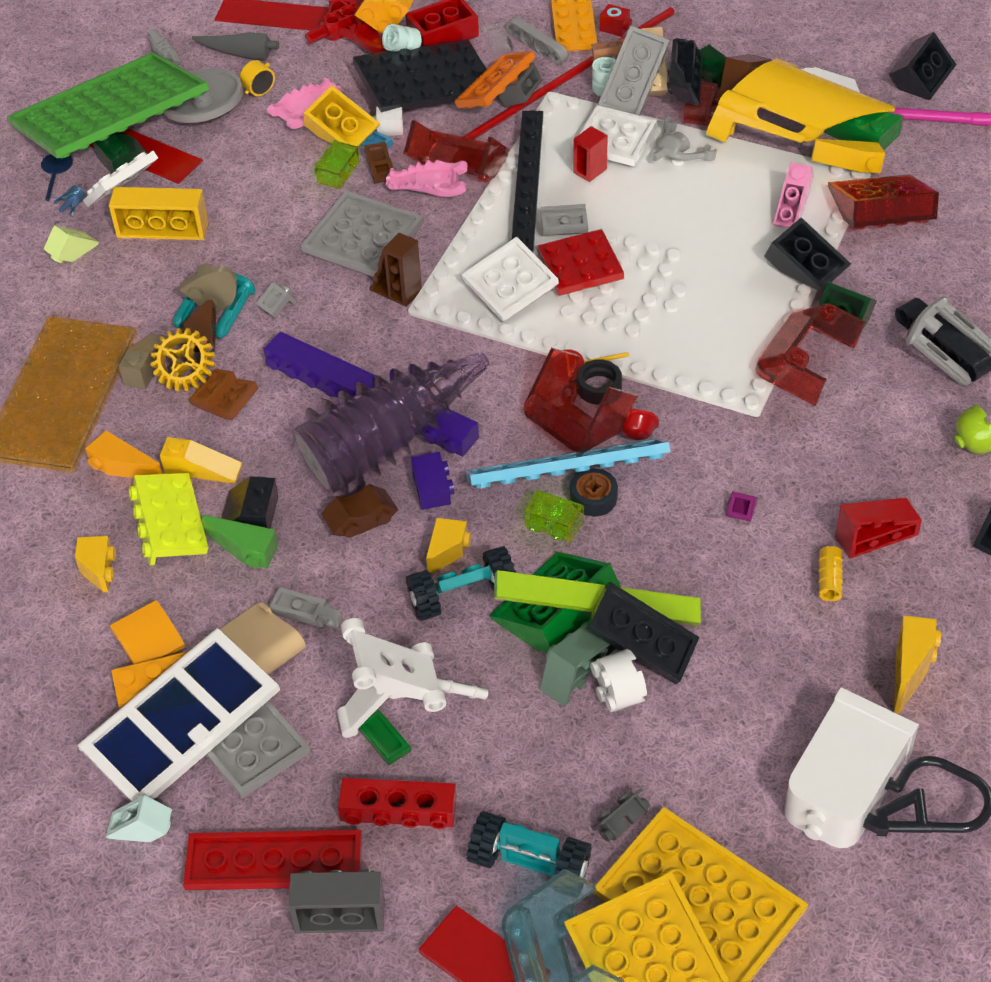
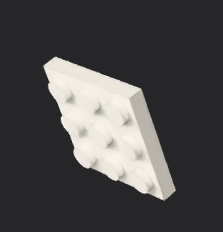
(625, 131)
(120, 177)
(510, 279)

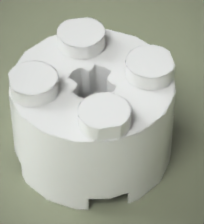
(618, 681)

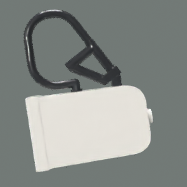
(852, 769)

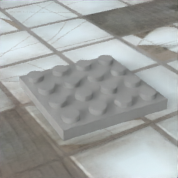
(358, 231)

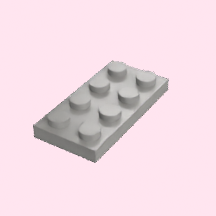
(634, 71)

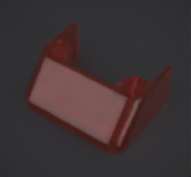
(482, 158)
(786, 363)
(553, 407)

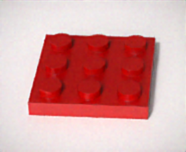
(581, 261)

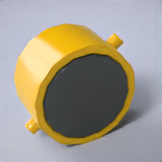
(257, 78)

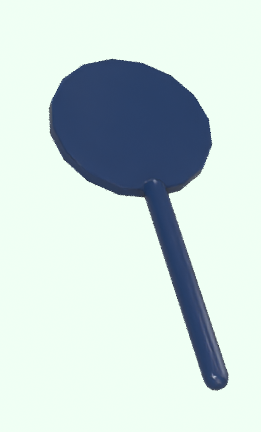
(54, 166)

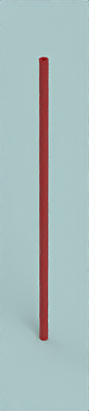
(555, 83)

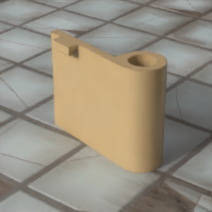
(264, 637)

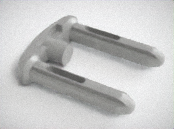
(930, 323)

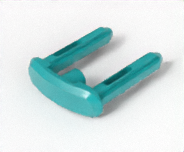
(245, 288)

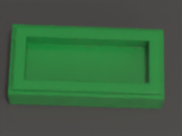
(384, 738)

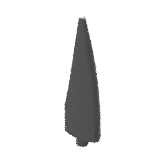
(245, 45)

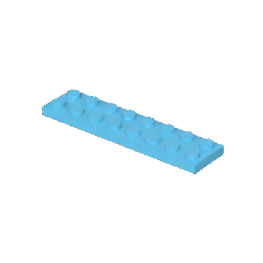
(558, 464)

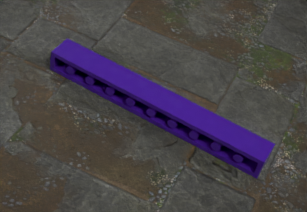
(333, 374)

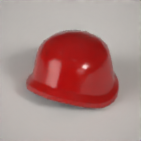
(639, 424)

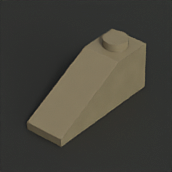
(136, 365)

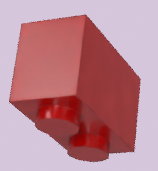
(590, 153)

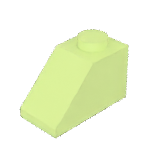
(68, 244)

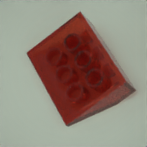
(884, 201)

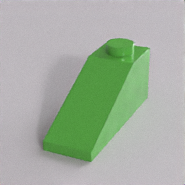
(246, 542)

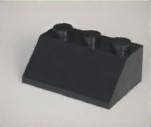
(923, 67)

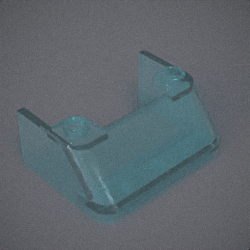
(537, 928)

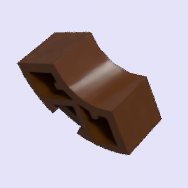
(359, 511)

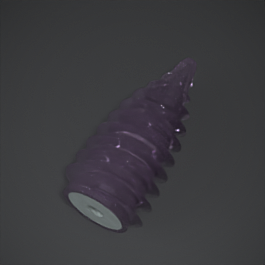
(380, 420)

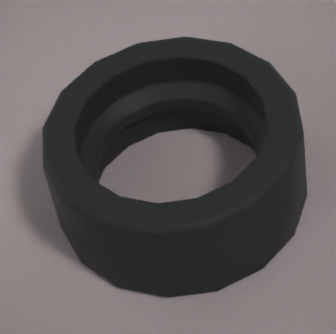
(594, 368)

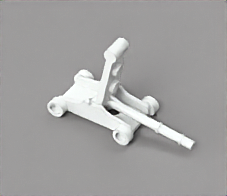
(384, 677)

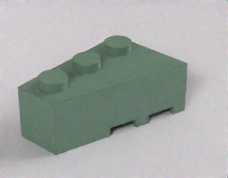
(570, 663)

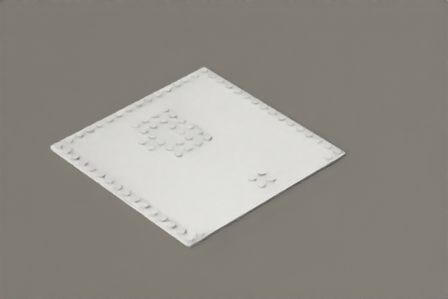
(691, 250)

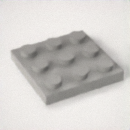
(258, 750)

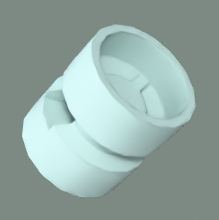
(398, 37)
(600, 73)

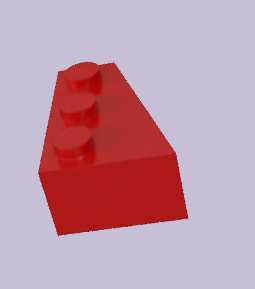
(875, 524)

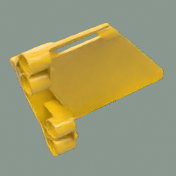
(794, 95)

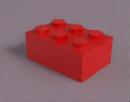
(444, 22)

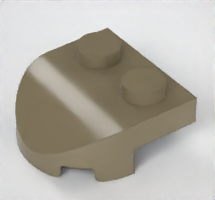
(211, 284)

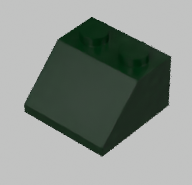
(117, 150)
(849, 301)

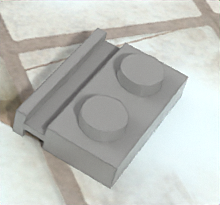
(564, 219)

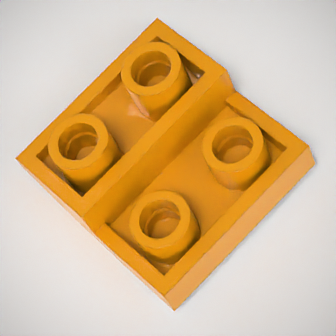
(147, 634)

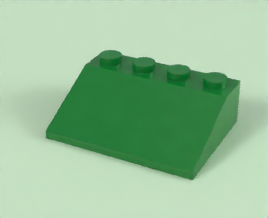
(548, 625)

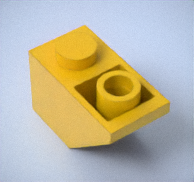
(94, 560)

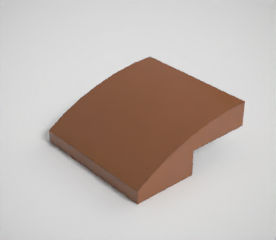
(223, 394)

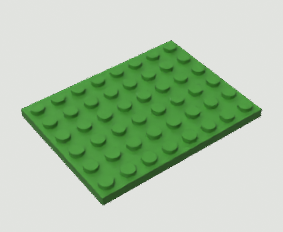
(107, 104)

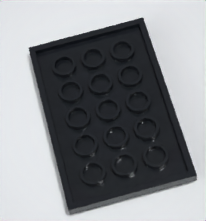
(420, 75)

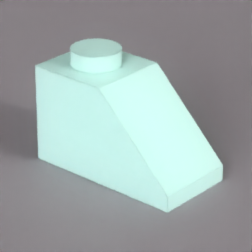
(139, 821)

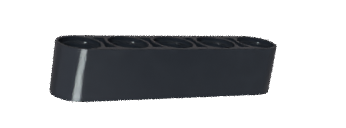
(949, 340)

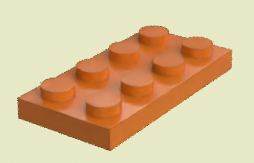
(495, 79)

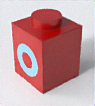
(615, 20)

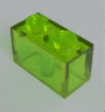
(337, 164)
(554, 516)

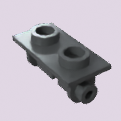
(612, 821)

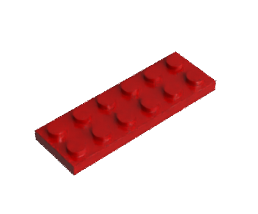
(267, 857)

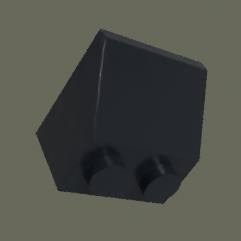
(252, 502)

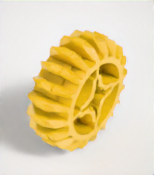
(177, 368)

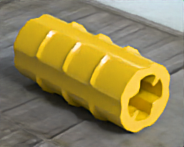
(830, 573)

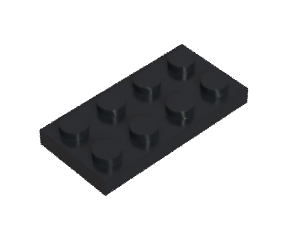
(644, 631)

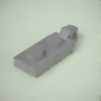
(304, 608)

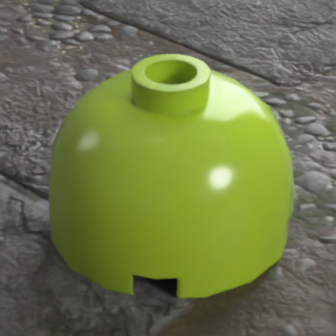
(973, 431)

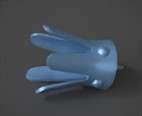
(74, 196)

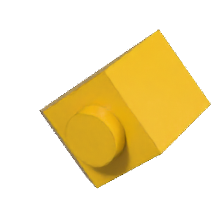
(447, 543)

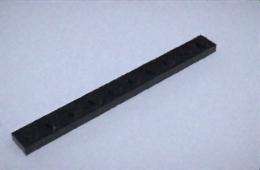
(528, 178)

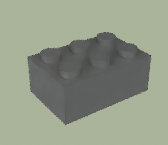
(337, 901)

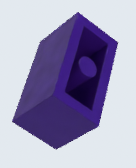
(431, 480)

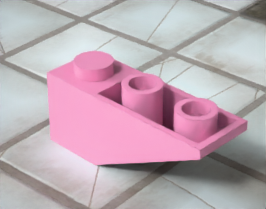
(794, 194)

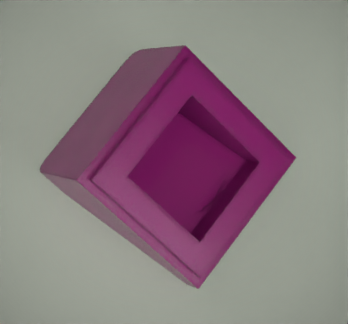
(741, 506)

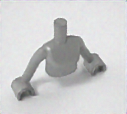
(675, 144)

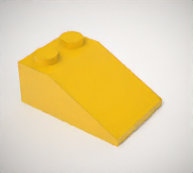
(339, 119)
(914, 654)

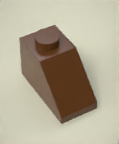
(204, 322)

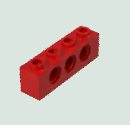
(386, 793)

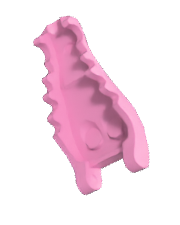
(297, 102)
(431, 178)

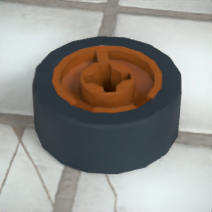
(604, 495)

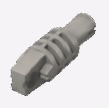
(162, 47)

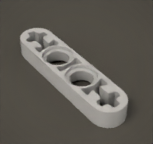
(537, 40)

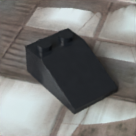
(806, 256)

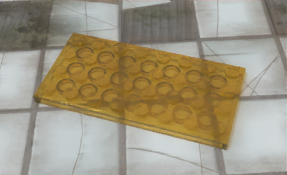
(61, 392)

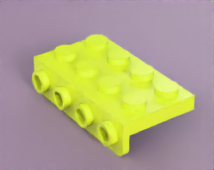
(167, 516)

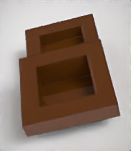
(378, 161)

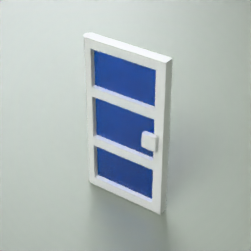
(179, 717)

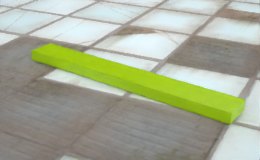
(585, 595)

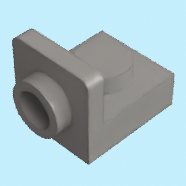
(275, 299)

